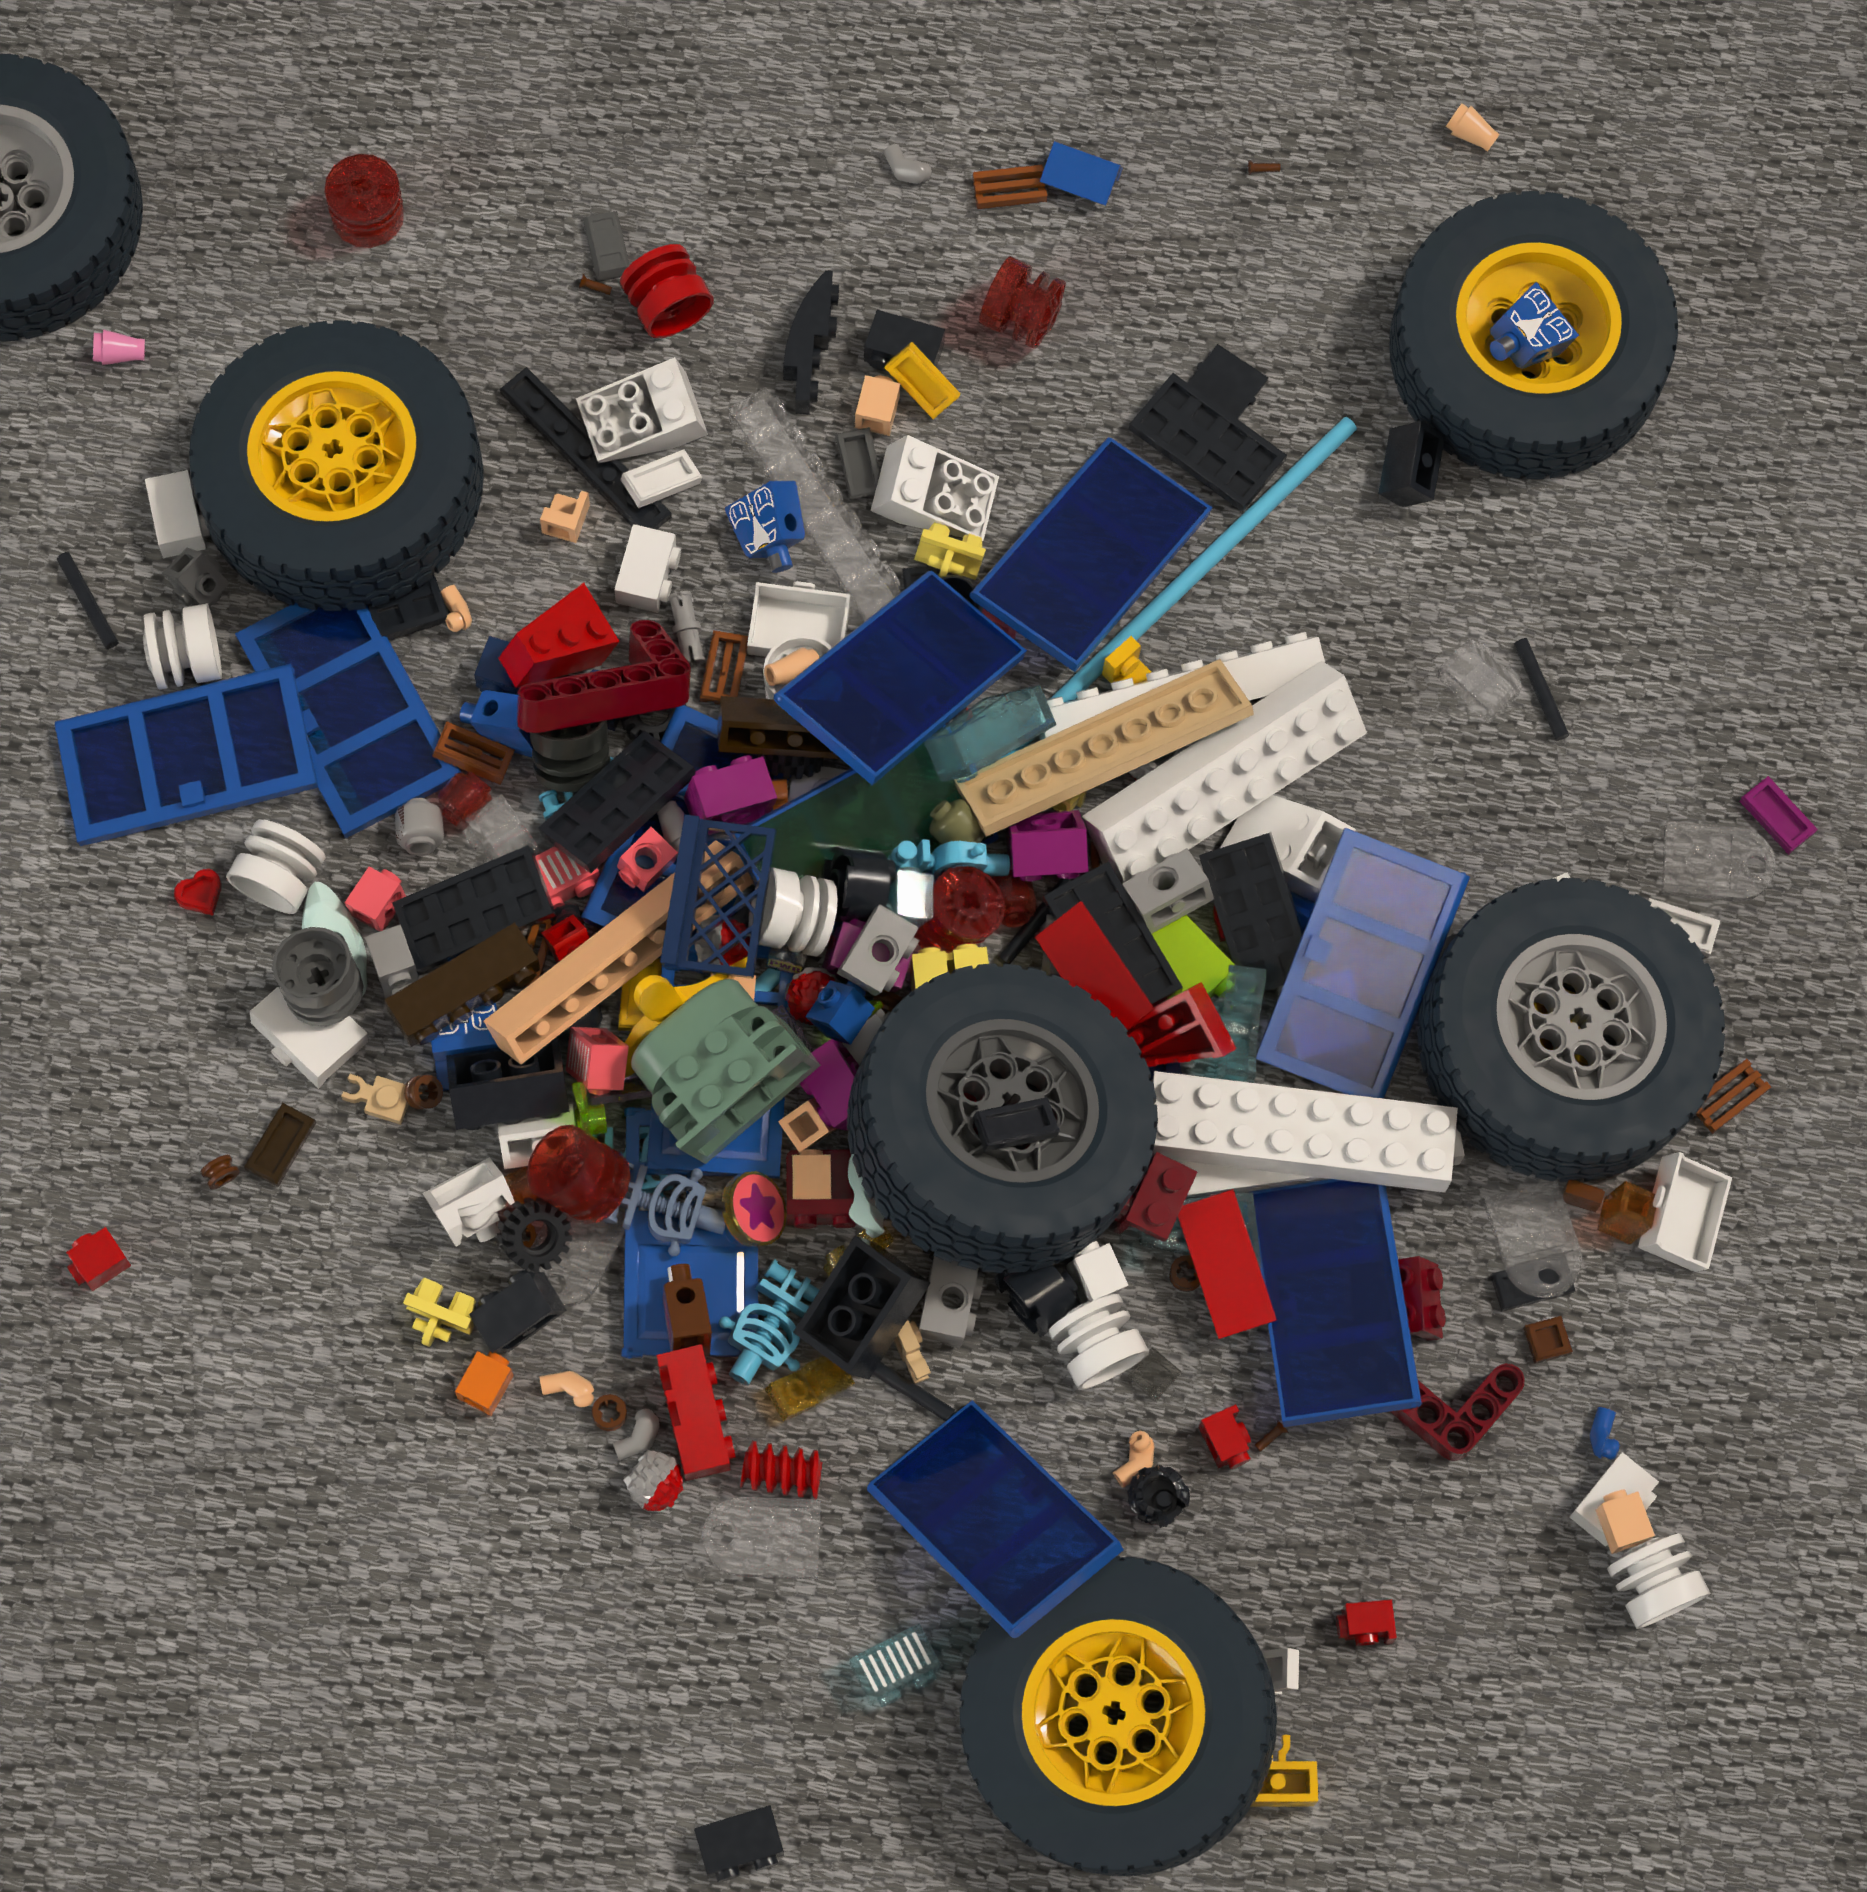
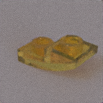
(808, 1387)

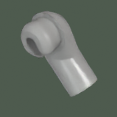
(906, 169)
(642, 1436)

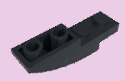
(807, 338)

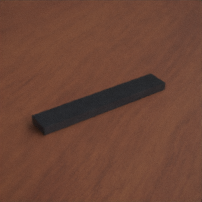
(572, 441)

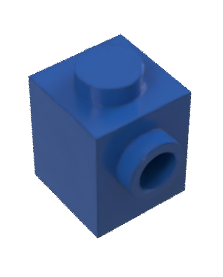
(840, 1011)

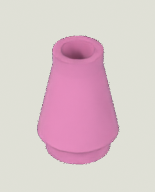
(116, 348)

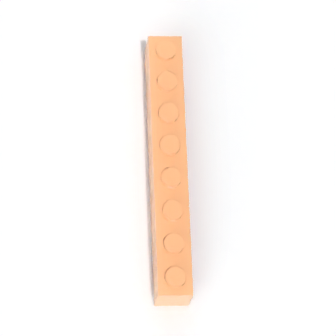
(601, 965)

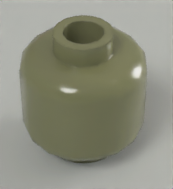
(954, 823)

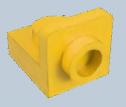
(1125, 663)

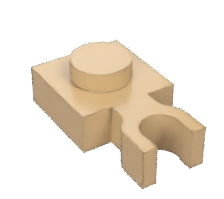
(382, 1099)
(908, 1347)

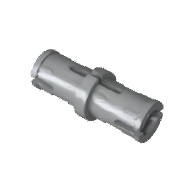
(686, 627)

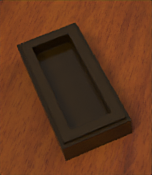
(280, 1144)

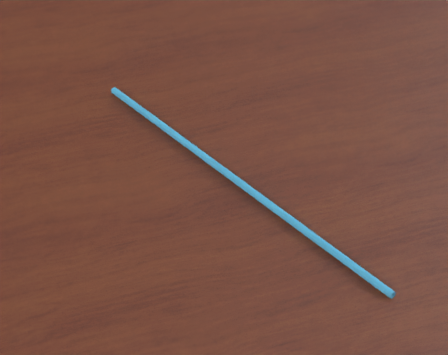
(1183, 583)

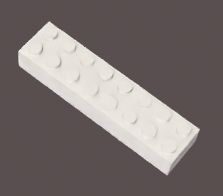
(1226, 773)
(1304, 1132)

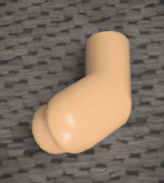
(459, 614)
(571, 1383)
(1140, 1456)

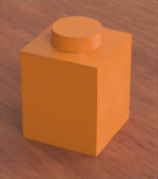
(485, 1382)

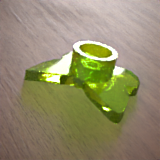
(588, 1117)

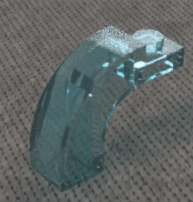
(1241, 1018)

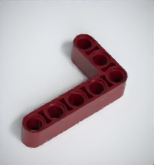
(651, 683)
(1463, 1421)

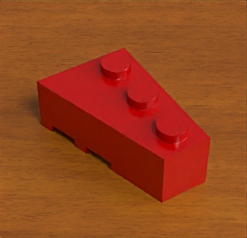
(560, 641)
(1182, 1030)
(695, 1412)

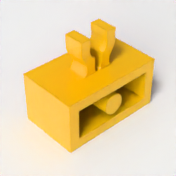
(1289, 1782)

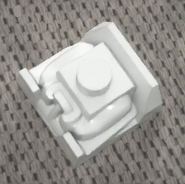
(471, 1202)

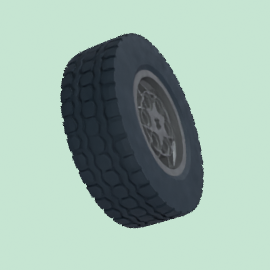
(918, 1135)

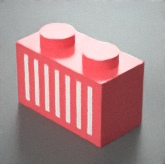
(564, 876)
(597, 1059)

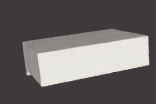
(796, 611)
(311, 1049)
(1687, 1212)

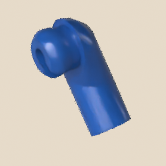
(1600, 1433)

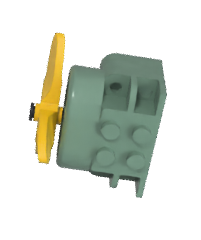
(712, 1059)

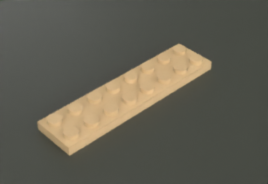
(1105, 747)

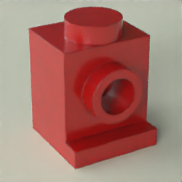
(565, 937)
(1226, 1438)
(1367, 1622)

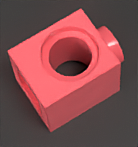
(650, 845)
(373, 898)

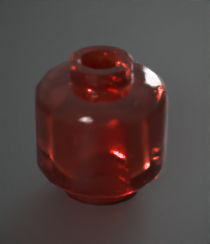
(463, 796)
(1018, 898)

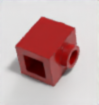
(96, 1259)

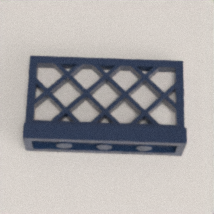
(686, 890)

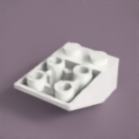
(642, 413)
(932, 486)
(1301, 836)

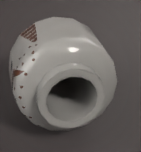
(419, 826)

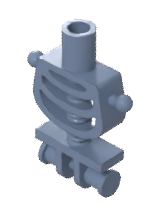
(698, 1215)

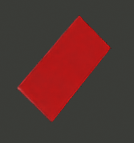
(1089, 961)
(1226, 1264)

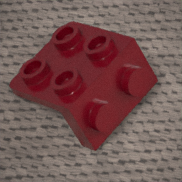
(1157, 1198)
(814, 1212)
(1421, 1291)

